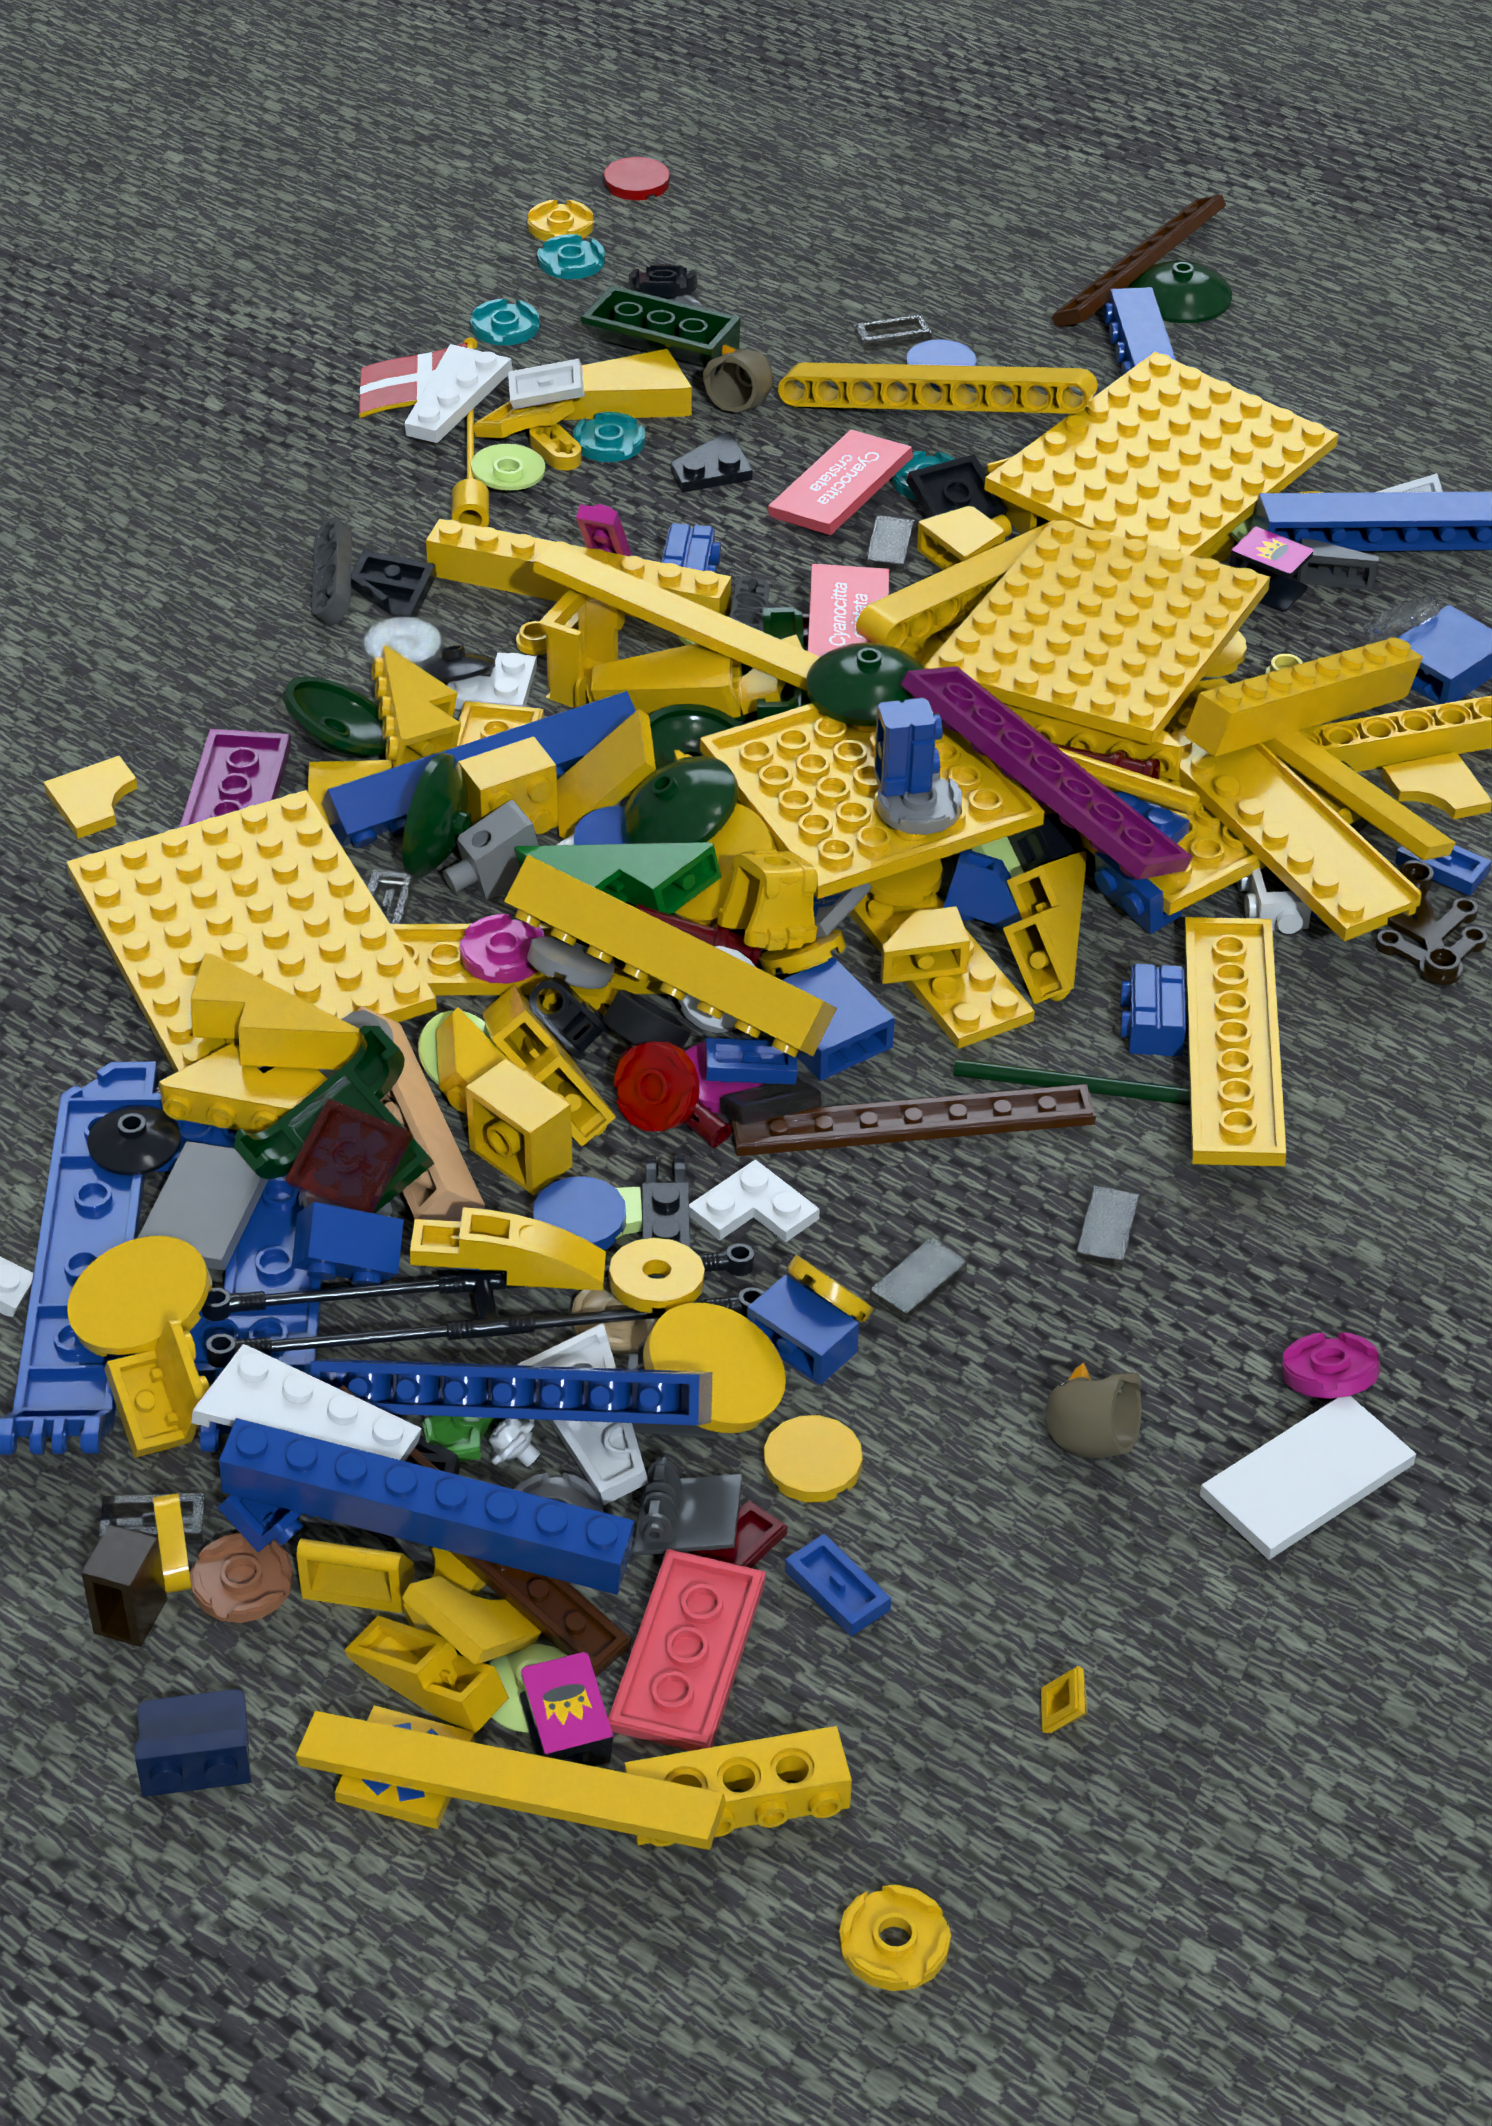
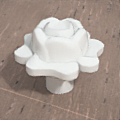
(513, 1440)

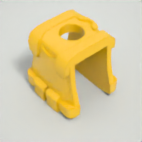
(771, 900)

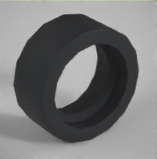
(643, 1021)

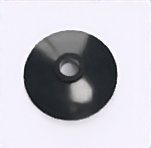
(458, 665)
(134, 1140)

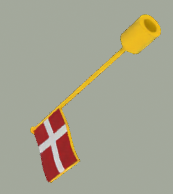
(400, 384)

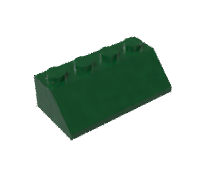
(660, 324)

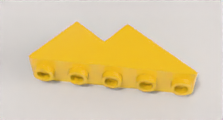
(413, 708)
(1070, 734)
(1050, 925)
(268, 1021)
(537, 1050)
(235, 1095)

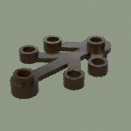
(1438, 962)

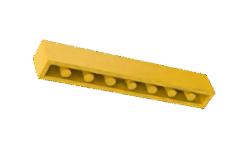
(507, 559)
(1302, 696)
(671, 956)

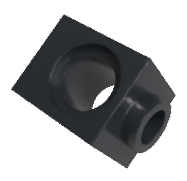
(1045, 843)

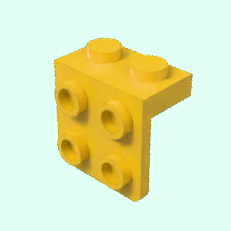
(158, 1392)

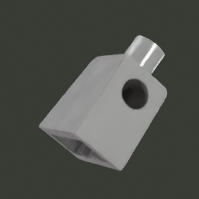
(489, 852)

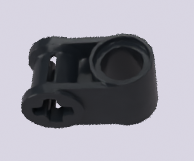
(569, 1018)

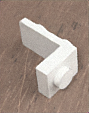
(1284, 908)

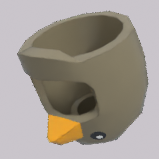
(741, 381)
(1092, 1416)

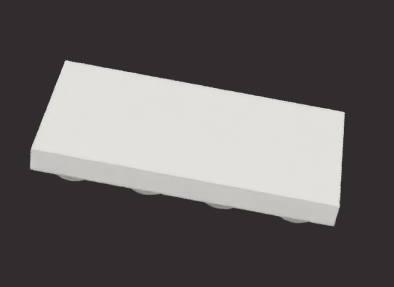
(1307, 1475)

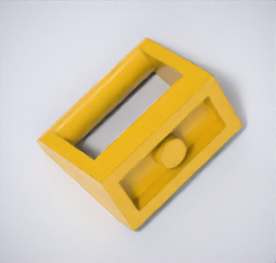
(353, 1575)

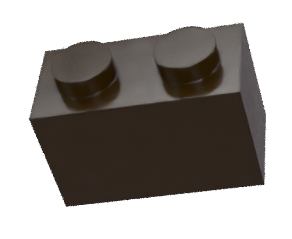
(124, 1585)

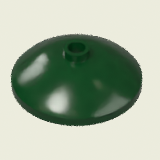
(1186, 291)
(856, 678)
(335, 717)
(682, 727)
(681, 802)
(435, 816)

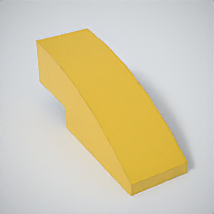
(429, 1672)

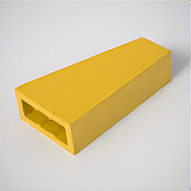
(635, 386)
(671, 678)

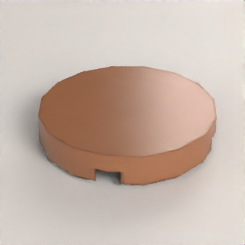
(245, 1591)

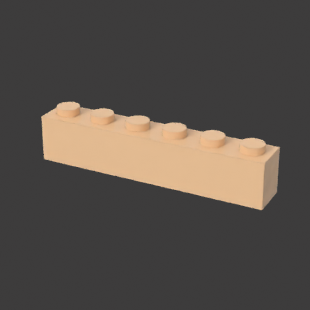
(447, 1184)

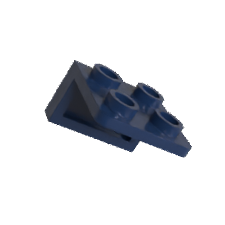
(192, 1742)

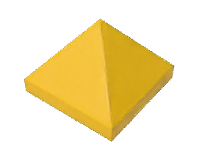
(1064, 1700)

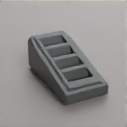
(1337, 556)

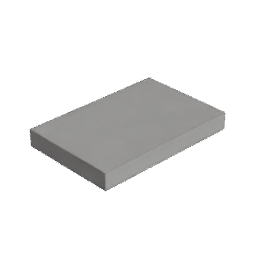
(206, 1201)

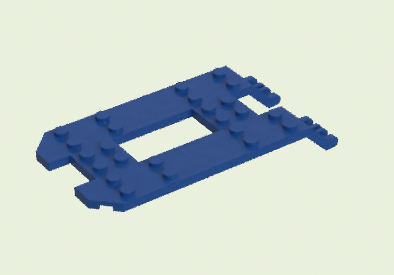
(91, 1211)

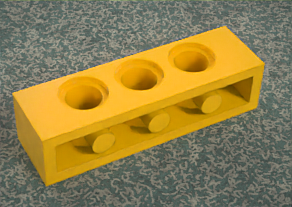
(761, 1769)

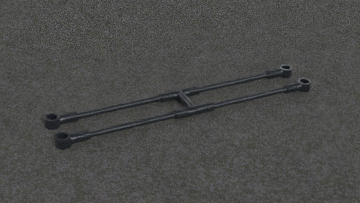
(219, 1305)

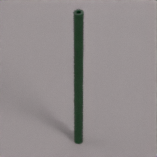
(1049, 1078)

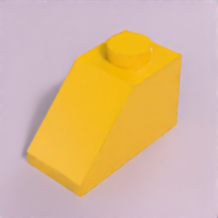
(926, 947)
(463, 1057)

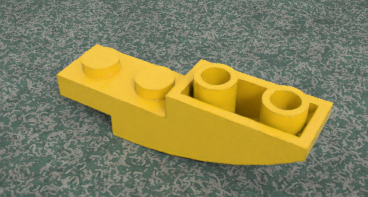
(524, 1247)

